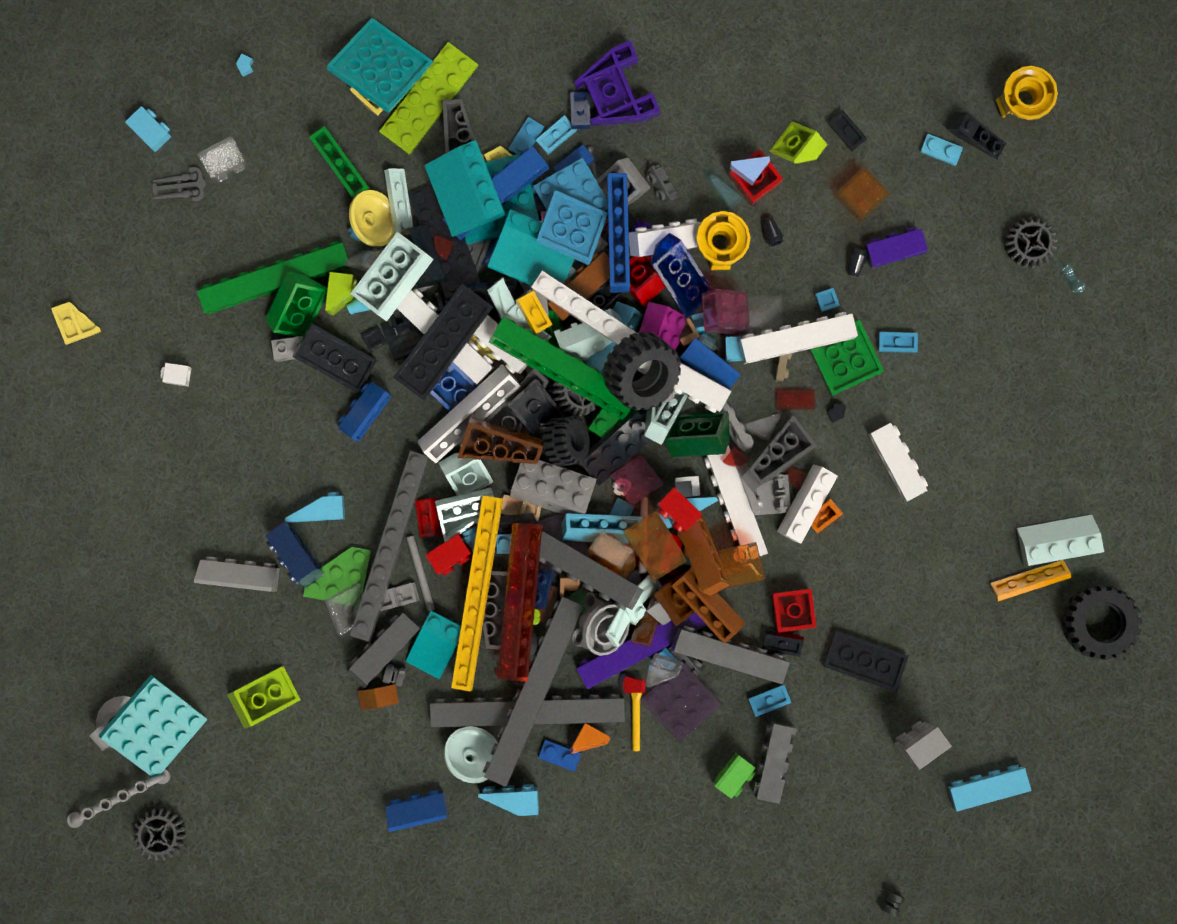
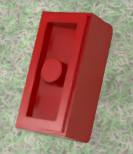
(428, 518)

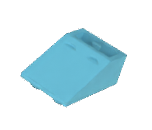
(518, 801)

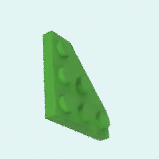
(340, 574)

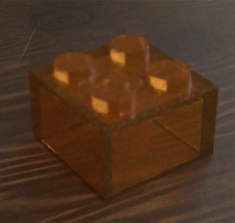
(862, 194)
(613, 554)

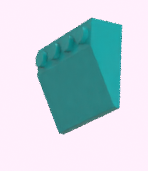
(465, 189)
(523, 258)

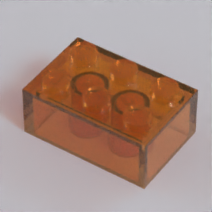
(654, 546)

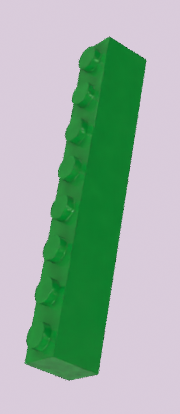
(269, 279)
(556, 365)

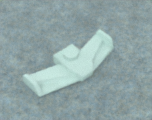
(508, 309)
(623, 617)

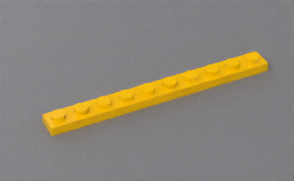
(477, 593)

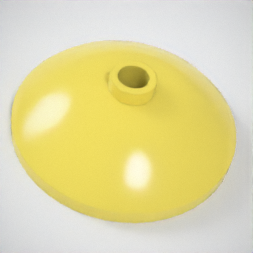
(371, 218)

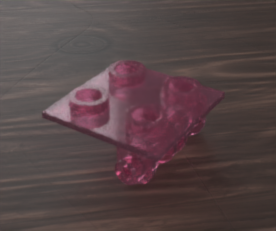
(636, 480)

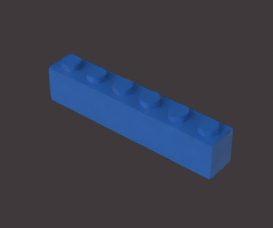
(516, 177)
(618, 232)

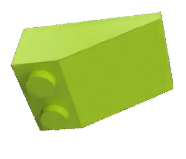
(263, 697)

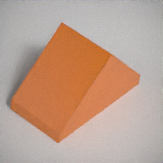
(826, 515)
(588, 739)

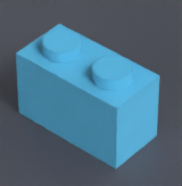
(148, 129)

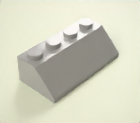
(237, 575)

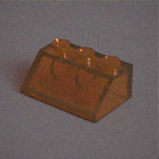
(742, 564)

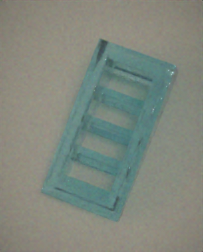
(728, 195)
(709, 341)

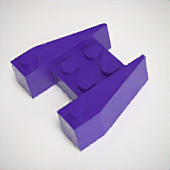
(611, 91)

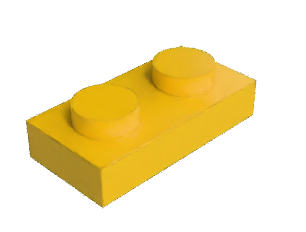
(533, 312)

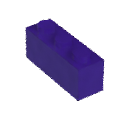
(896, 247)

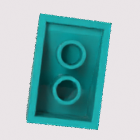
(435, 644)

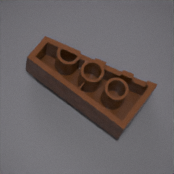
(499, 443)

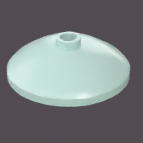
(472, 743)

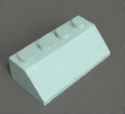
(391, 276)
(1059, 540)

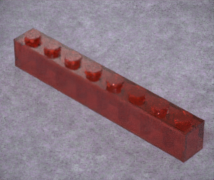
(520, 602)

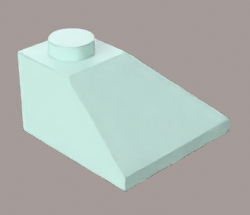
(465, 474)

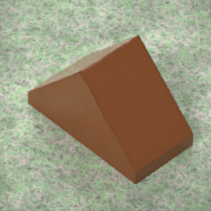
(378, 697)

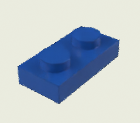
(580, 153)
(559, 755)

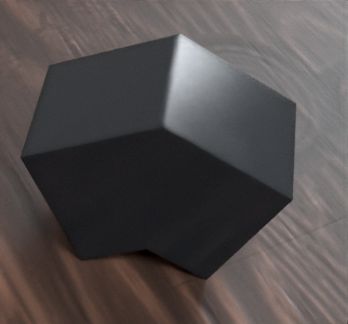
(837, 412)

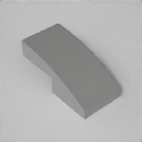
(400, 596)

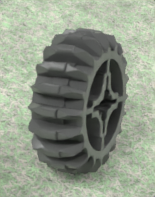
(1038, 245)
(575, 405)
(152, 828)

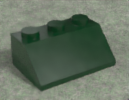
(699, 434)

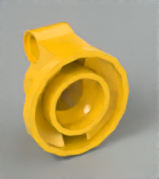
(1038, 84)
(733, 229)

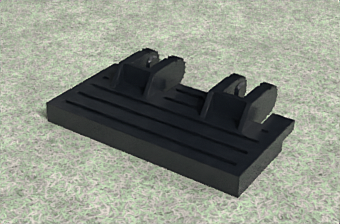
(405, 335)

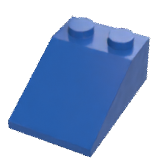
(453, 387)

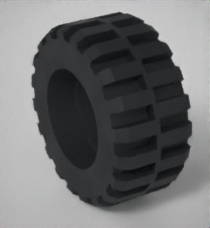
(658, 380)
(1127, 622)

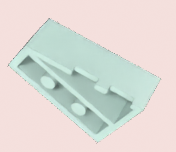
(582, 340)
(661, 418)
(460, 512)

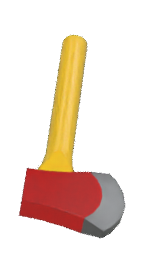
(635, 686)

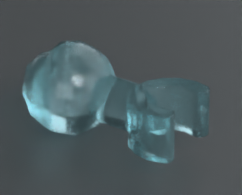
(1077, 285)

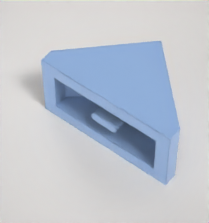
(749, 168)

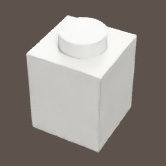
(176, 374)

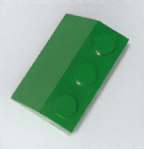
(296, 305)

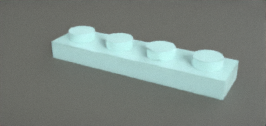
(398, 199)

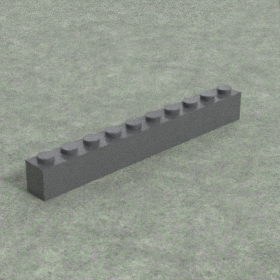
(390, 546)
(534, 691)
(551, 712)

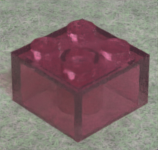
(725, 311)

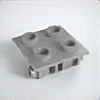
(774, 496)

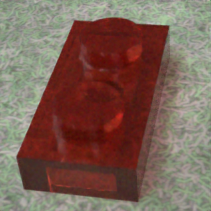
(795, 400)

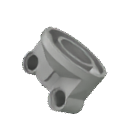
(594, 624)
(105, 715)

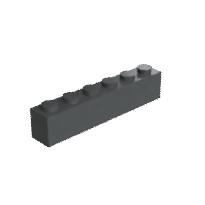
(590, 572)
(730, 655)

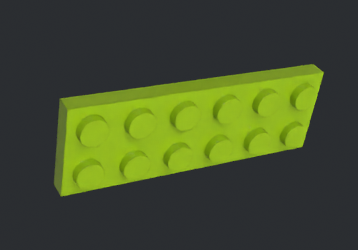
(425, 100)

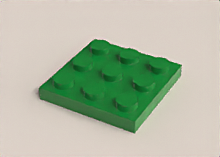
(847, 362)

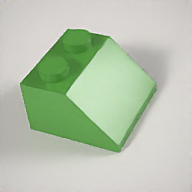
(734, 775)

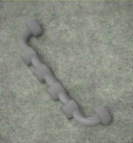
(76, 818)

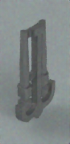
(200, 183)

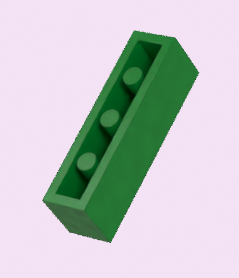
(338, 162)

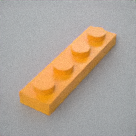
(1030, 580)

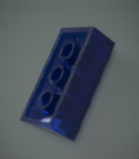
(679, 274)

